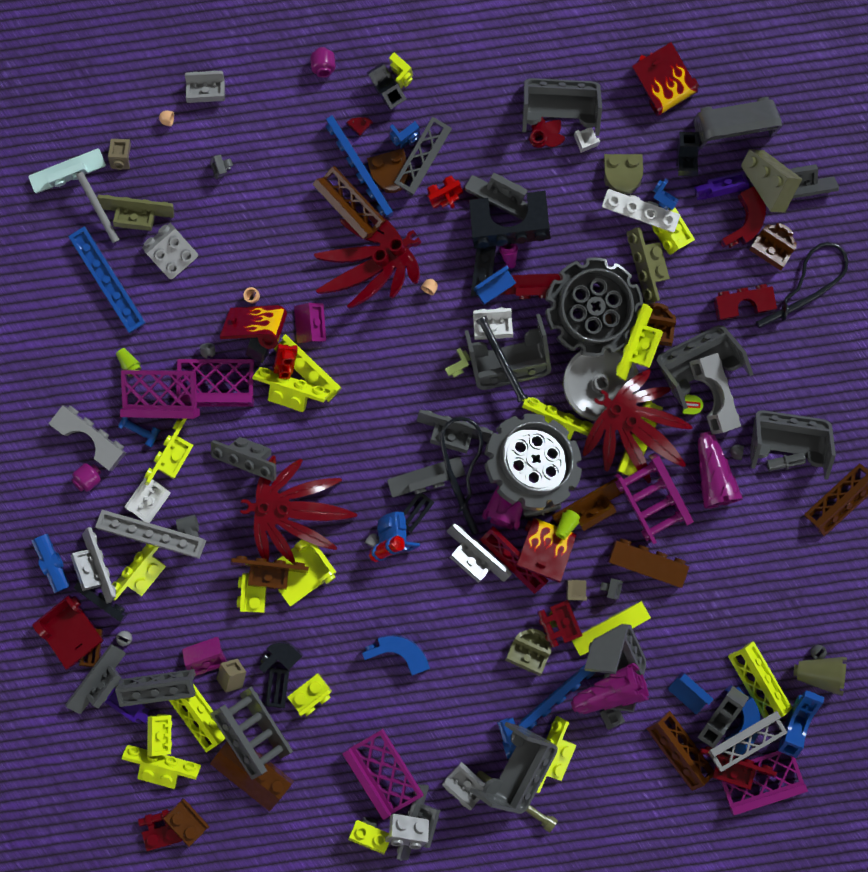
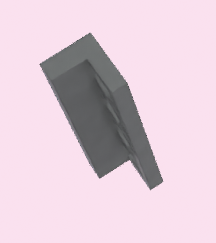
(426, 163)
(155, 688)

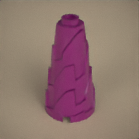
(717, 483)
(502, 512)
(616, 690)

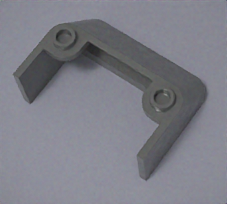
(562, 100)
(737, 120)
(526, 359)
(675, 361)
(793, 435)
(615, 651)
(522, 773)

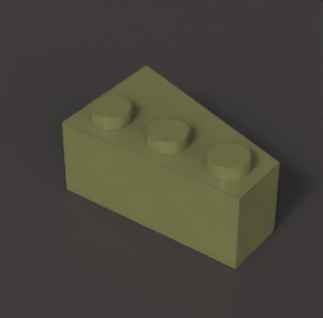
(771, 179)

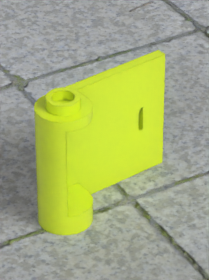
(303, 583)

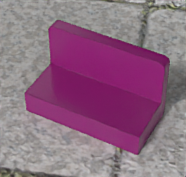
(310, 322)
(204, 656)

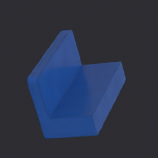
(494, 285)
(689, 693)

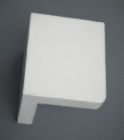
(586, 139)

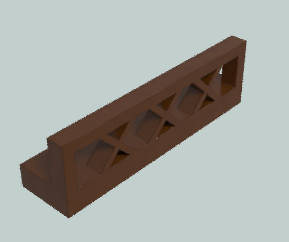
(344, 208)
(845, 502)
(679, 754)

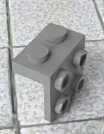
(169, 251)

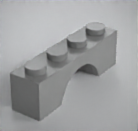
(723, 414)
(106, 453)

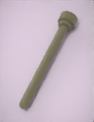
(547, 821)

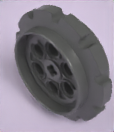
(612, 282)
(515, 484)

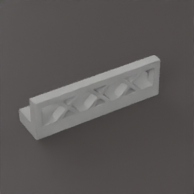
(721, 748)

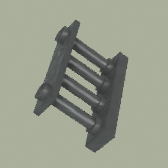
(237, 740)

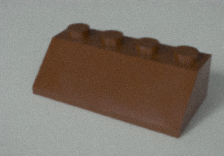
(265, 789)

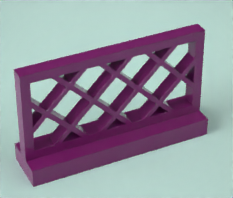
(219, 399)
(157, 410)
(368, 778)
(772, 795)

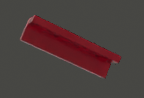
(509, 556)

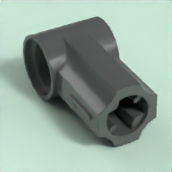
(188, 525)

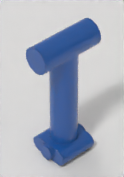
(151, 436)

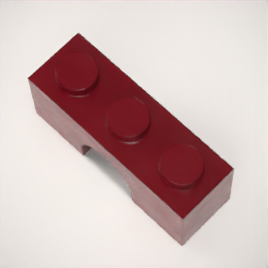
(761, 298)

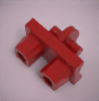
(446, 195)
(285, 360)

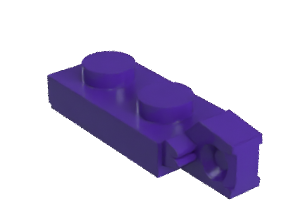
(722, 185)
(135, 713)

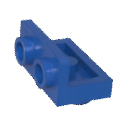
(405, 137)
(665, 199)

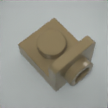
(119, 154)

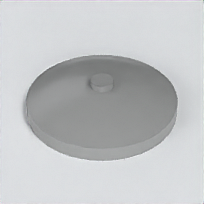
(588, 376)

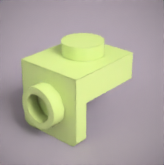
(457, 368)

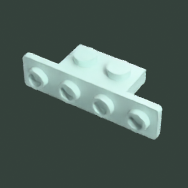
(66, 171)

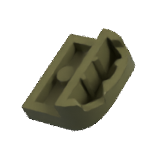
(623, 172)
(530, 651)

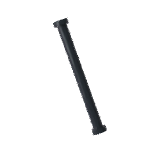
(502, 359)

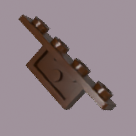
(594, 506)
(269, 574)

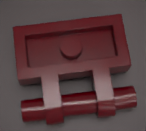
(565, 621)
(157, 836)

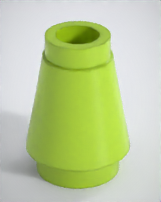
(127, 361)
(567, 524)

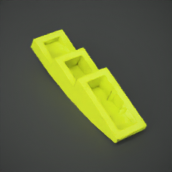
(632, 615)

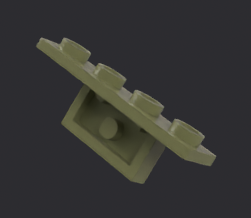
(135, 212)
(648, 263)

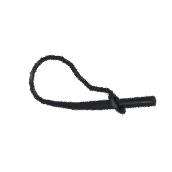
(785, 310)
(455, 486)

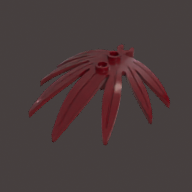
(390, 255)
(625, 416)
(276, 508)

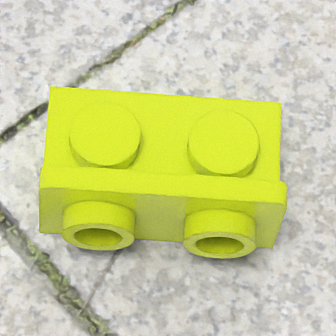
(401, 69)
(677, 239)
(251, 598)
(310, 694)
(159, 735)
(369, 837)

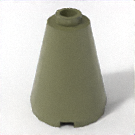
(823, 673)

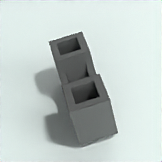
(723, 717)

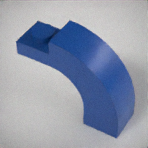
(403, 646)
(749, 716)
(798, 723)

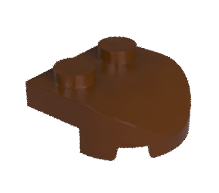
(386, 168)
(774, 245)
(663, 320)

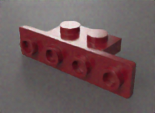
(531, 285)
(739, 774)

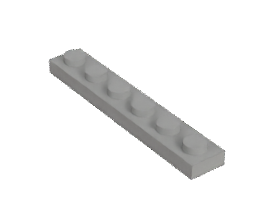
(150, 534)

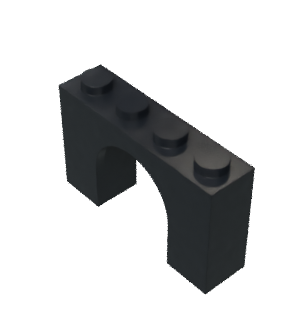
(488, 233)

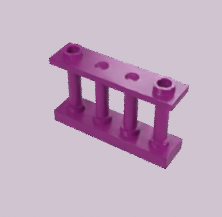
(672, 498)

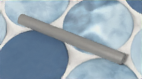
(97, 206)

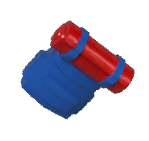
(391, 537)

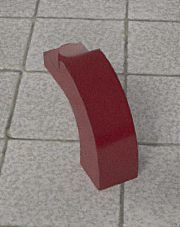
(754, 218)

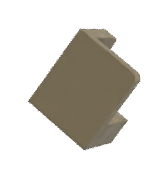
(576, 590)
(231, 675)

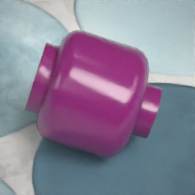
(322, 62)
(86, 477)

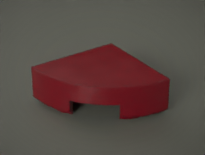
(359, 124)

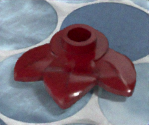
(548, 132)

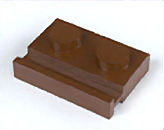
(185, 822)

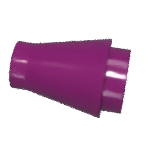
(509, 254)

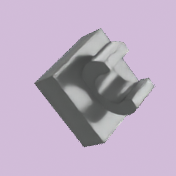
(220, 166)
(613, 588)
(611, 718)

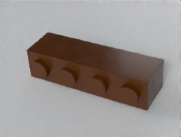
(647, 563)

